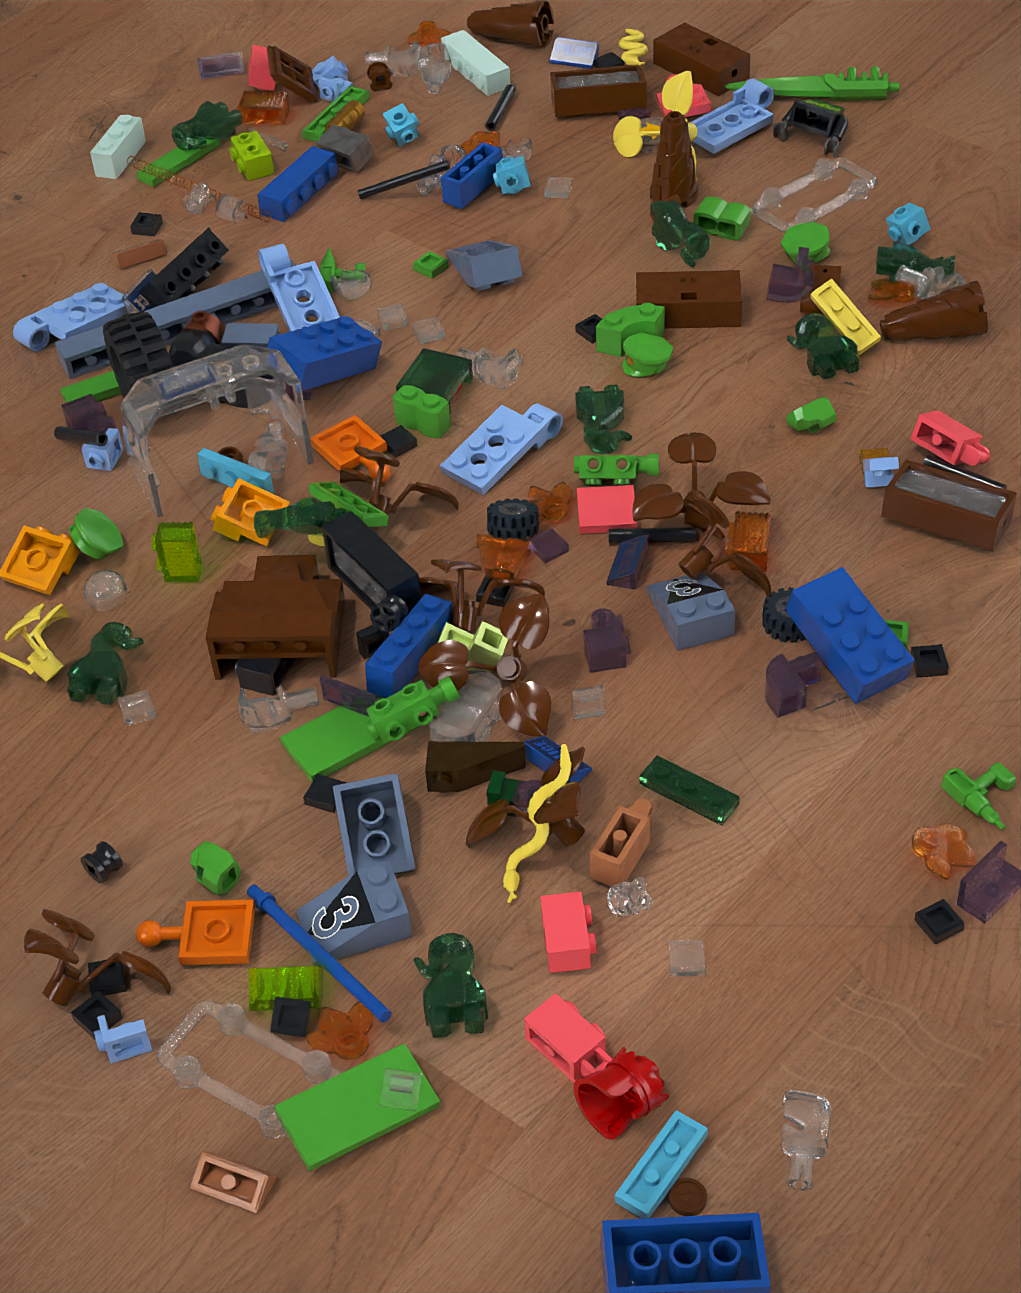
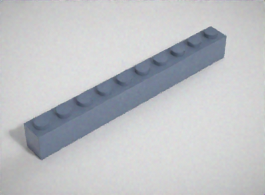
(227, 302)

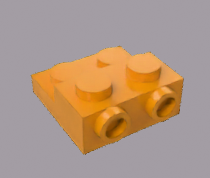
(237, 513)
(39, 559)

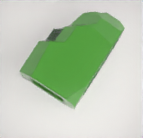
(812, 416)
(215, 868)

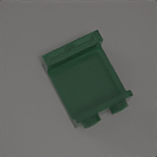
(438, 373)

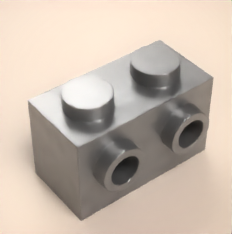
(350, 148)

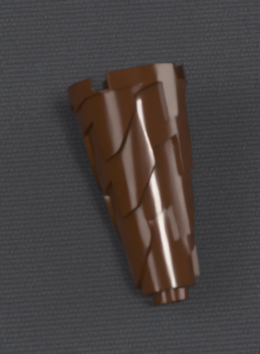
(516, 23)
(674, 162)
(950, 313)

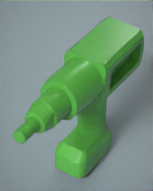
(328, 268)
(973, 793)

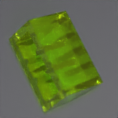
(286, 982)

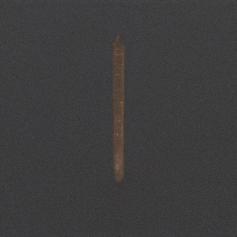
(190, 184)

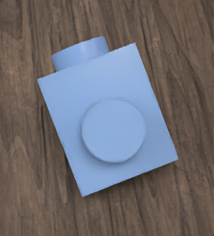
(330, 69)

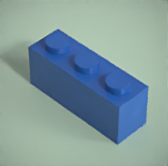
(470, 175)

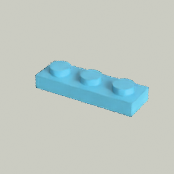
(228, 470)
(661, 1165)

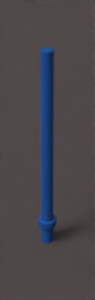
(267, 904)

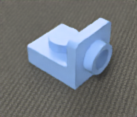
(332, 88)
(104, 456)
(879, 471)
(123, 1041)

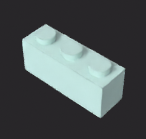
(118, 143)

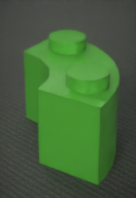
(625, 322)

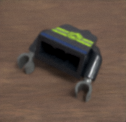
(817, 118)

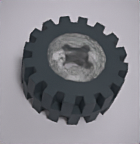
(512, 519)
(777, 620)

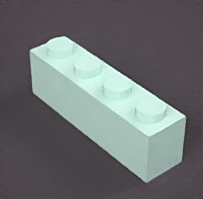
(476, 63)

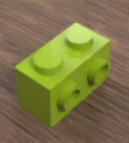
(251, 155)

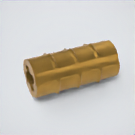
(348, 116)

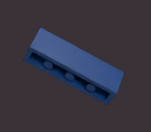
(297, 183)
(399, 655)

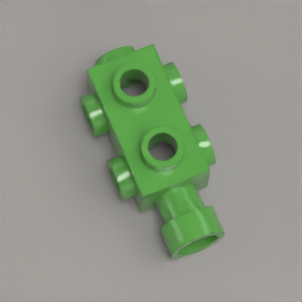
(608, 468)
(404, 708)

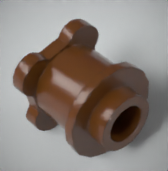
(379, 75)

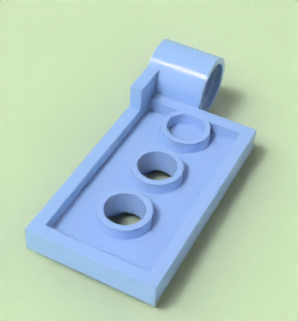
(736, 118)
(294, 282)
(70, 316)
(507, 427)

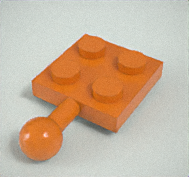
(338, 445)
(210, 932)

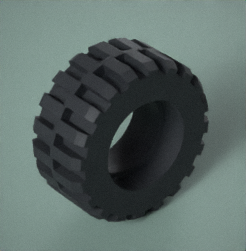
(135, 349)

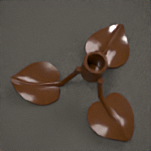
(383, 502)
(660, 502)
(705, 517)
(464, 610)
(530, 704)
(557, 811)
(66, 977)

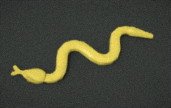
(633, 46)
(511, 877)

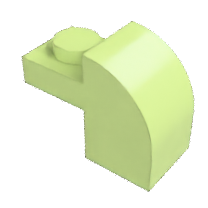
(483, 647)

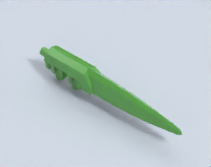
(831, 86)

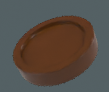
(687, 1197)

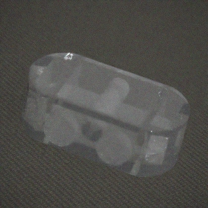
(472, 714)

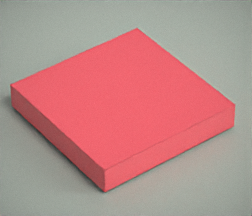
(605, 508)

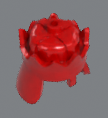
(620, 1092)

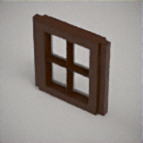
(276, 68)

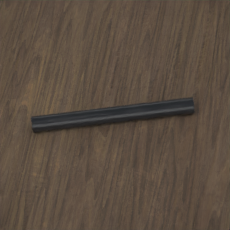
(404, 179)

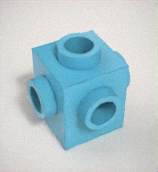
(401, 124)
(512, 175)
(907, 224)

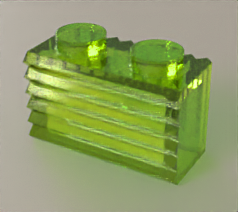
(177, 552)

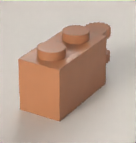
(621, 843)

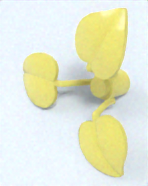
(676, 96)
(42, 659)

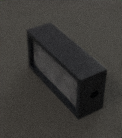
(368, 563)

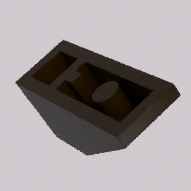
(465, 764)

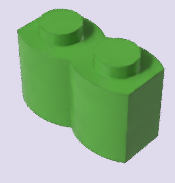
(722, 218)
(421, 411)

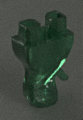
(210, 123)
(675, 230)
(890, 260)
(826, 349)
(601, 413)
(302, 517)
(102, 668)
(453, 991)

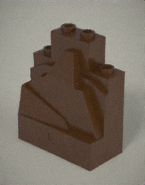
(277, 614)

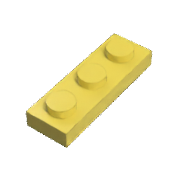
(845, 316)

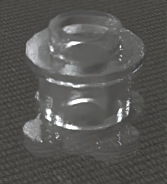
(198, 198)
(629, 897)

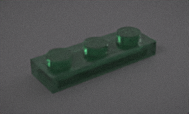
(689, 790)

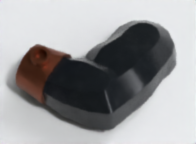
(200, 339)

